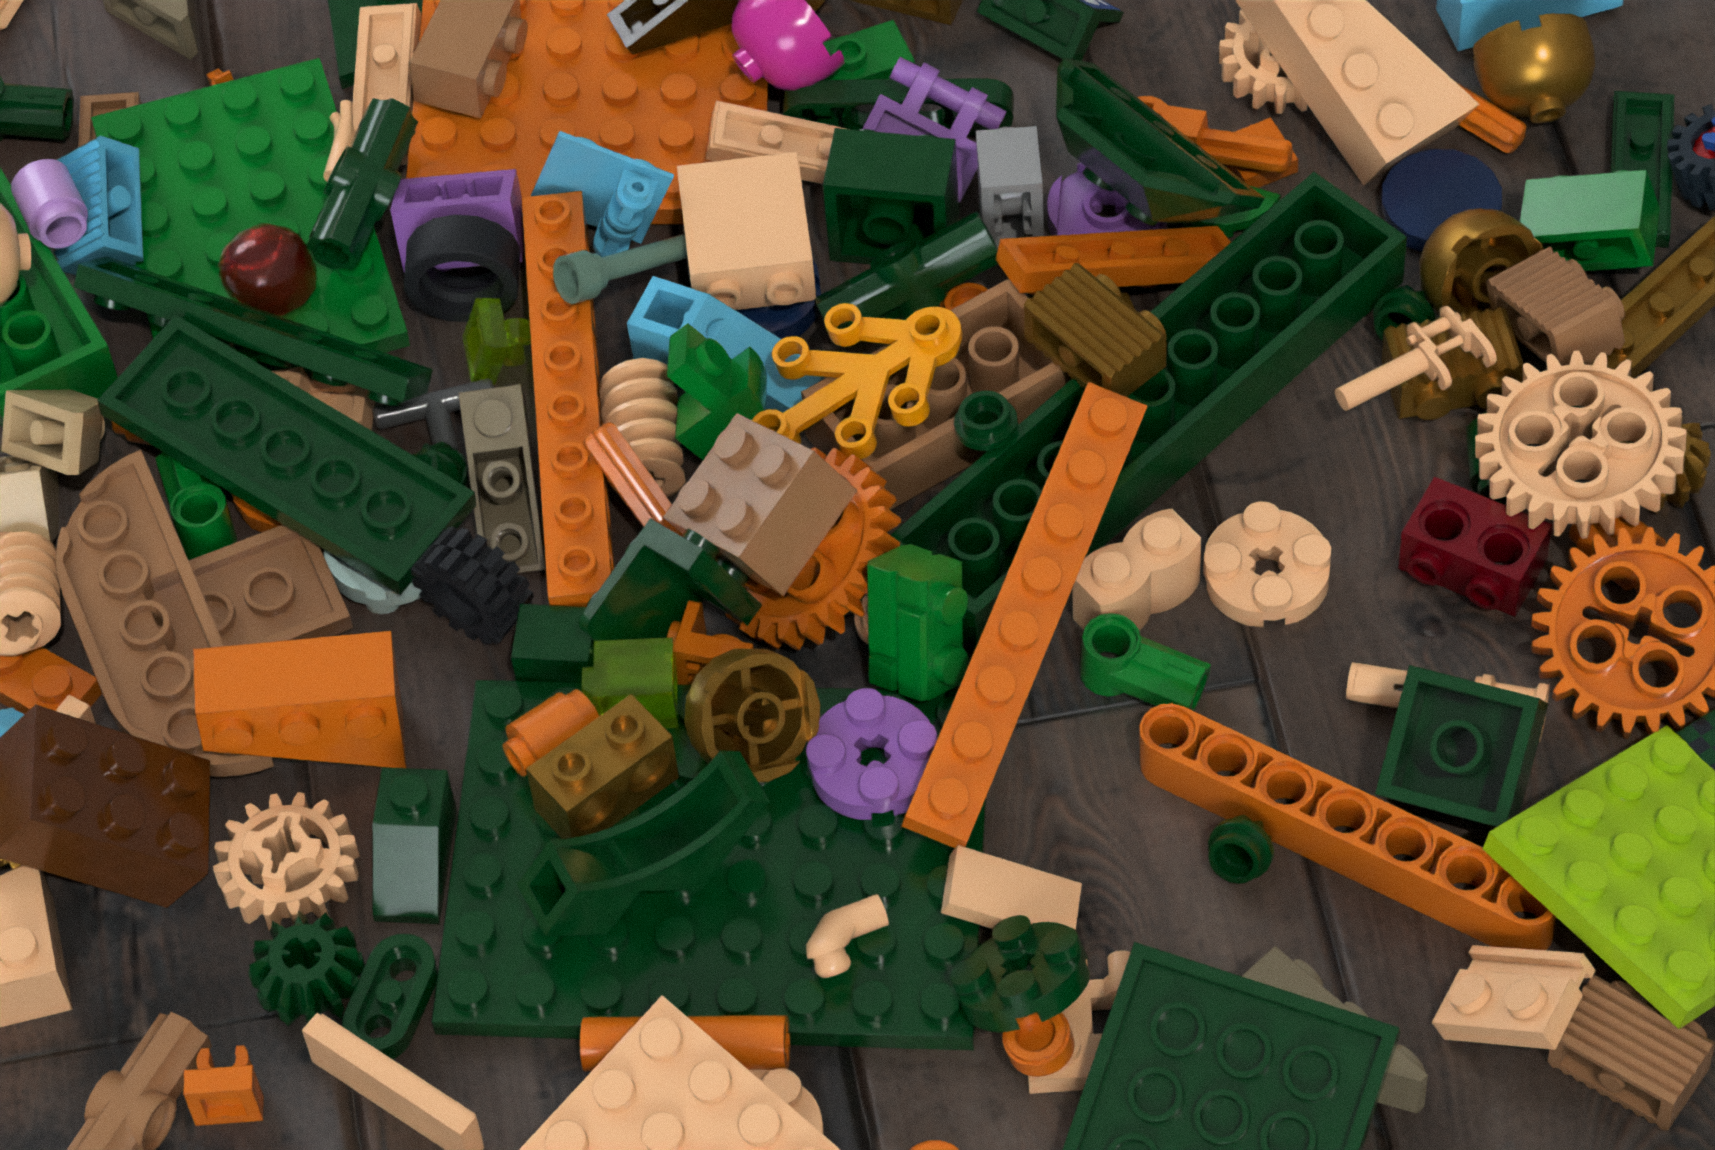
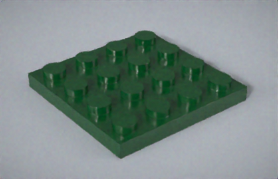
(1227, 1065)

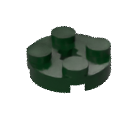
(1021, 973)

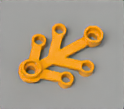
(865, 374)

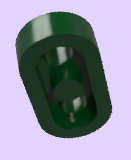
(392, 1003)

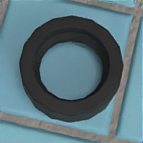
(463, 240)

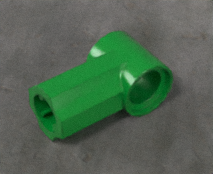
(196, 508)
(1144, 666)

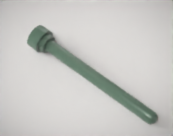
(584, 275)

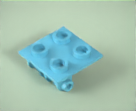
(616, 189)

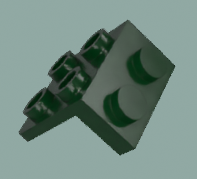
(657, 582)

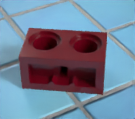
(1477, 538)

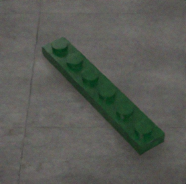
(275, 338)

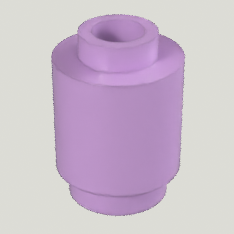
(50, 203)

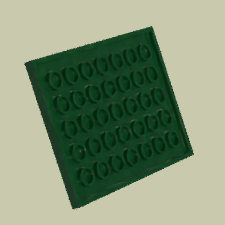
(713, 948)

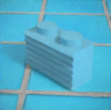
(111, 189)

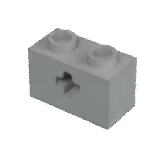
(1010, 182)

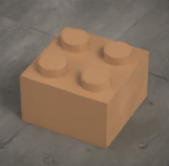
(761, 502)

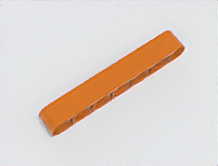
(1329, 803)

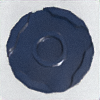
(1433, 187)

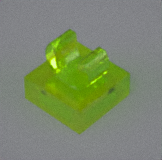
(492, 341)

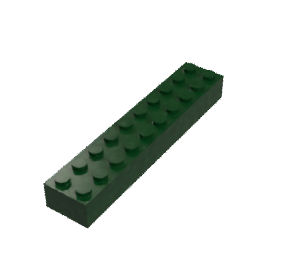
(1230, 347)

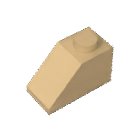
(53, 429)
(28, 498)

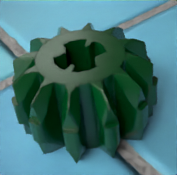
(306, 968)

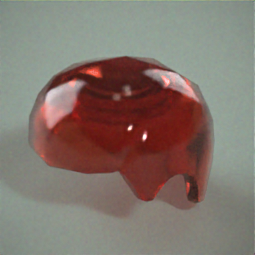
(268, 269)

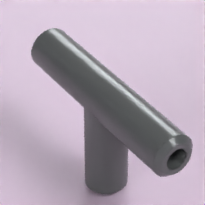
(431, 406)

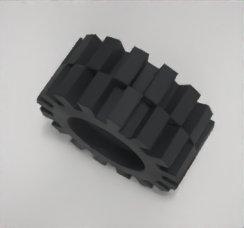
(471, 585)

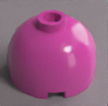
(782, 43)

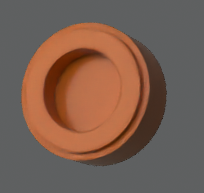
(1040, 1046)

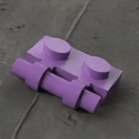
(925, 83)

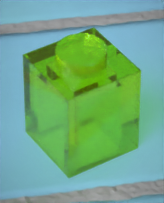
(637, 668)

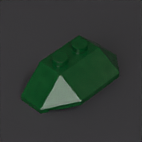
(1141, 153)

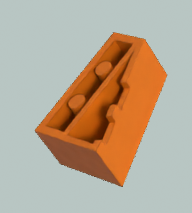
(303, 700)

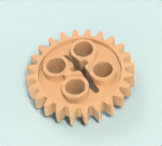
(1580, 444)

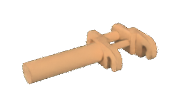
(1419, 360)

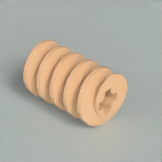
(644, 409)
(27, 592)

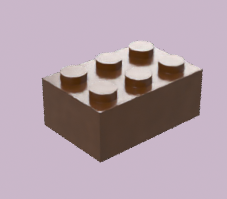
(103, 807)

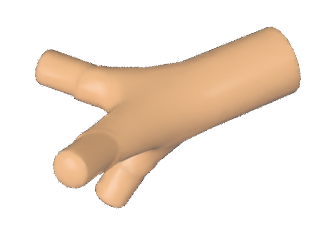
(343, 135)

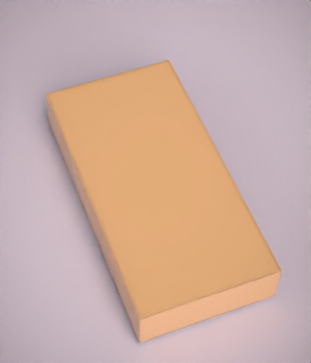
(992, 889)

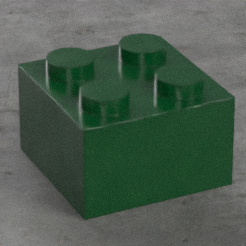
(887, 191)
(1461, 747)

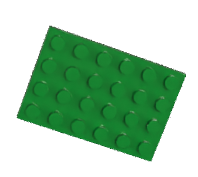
(246, 159)

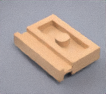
(1513, 997)

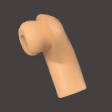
(837, 930)

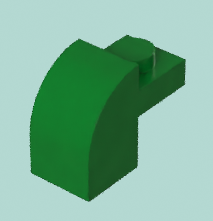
(713, 387)

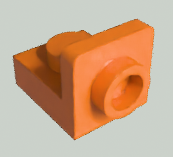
(694, 647)

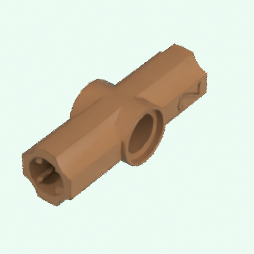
(139, 1102)

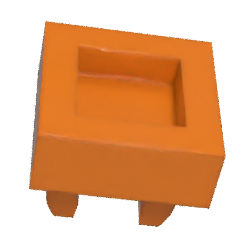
(223, 1093)

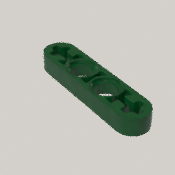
(820, 100)

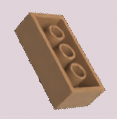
(990, 358)

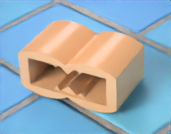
(1143, 574)

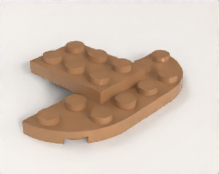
(149, 607)

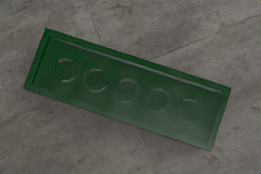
(286, 452)

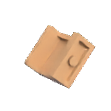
(748, 230)

